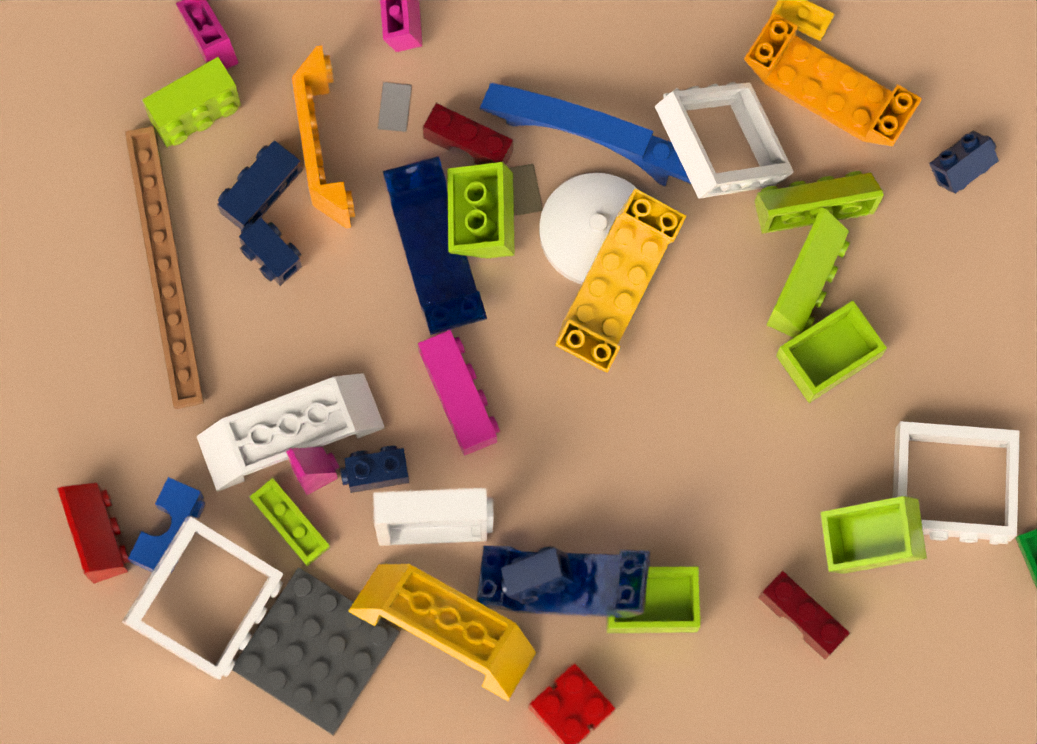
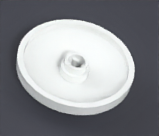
(579, 220)

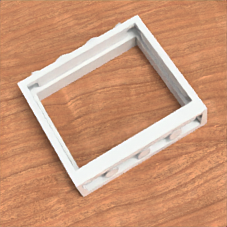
(754, 124)
(965, 436)
(433, 516)
(162, 571)

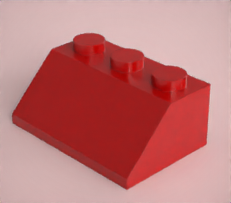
(94, 531)

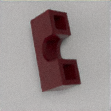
(450, 129)
(795, 604)

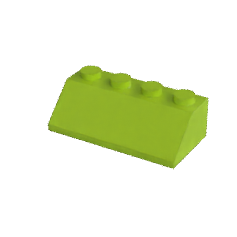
(800, 202)
(809, 275)

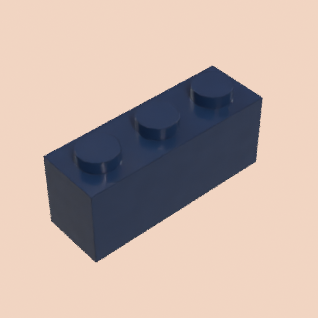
(259, 185)

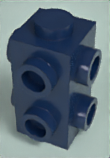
(964, 161)
(264, 244)
(375, 470)
(537, 575)

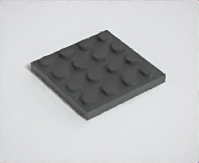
(314, 652)

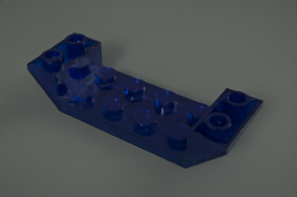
(421, 216)
(602, 586)

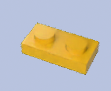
(807, 16)

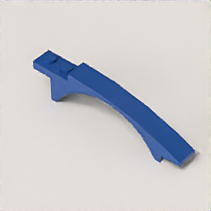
(631, 141)

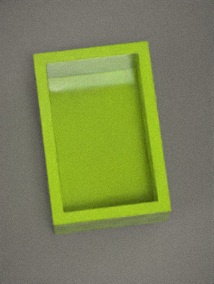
(192, 102)
(831, 351)
(873, 535)
(670, 604)

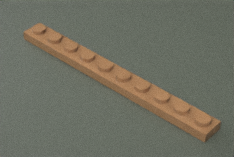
(164, 268)

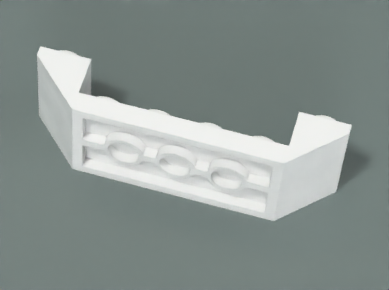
(296, 420)

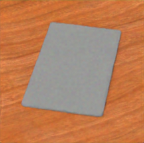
(394, 107)

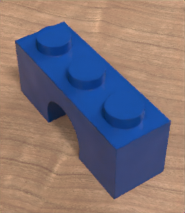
(178, 502)

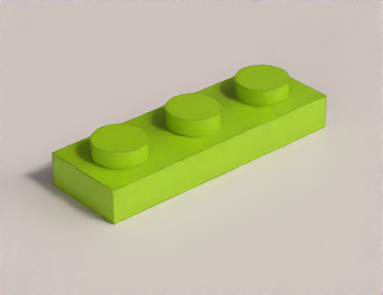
(289, 522)

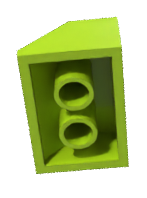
(481, 211)

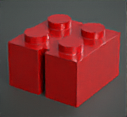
(571, 707)

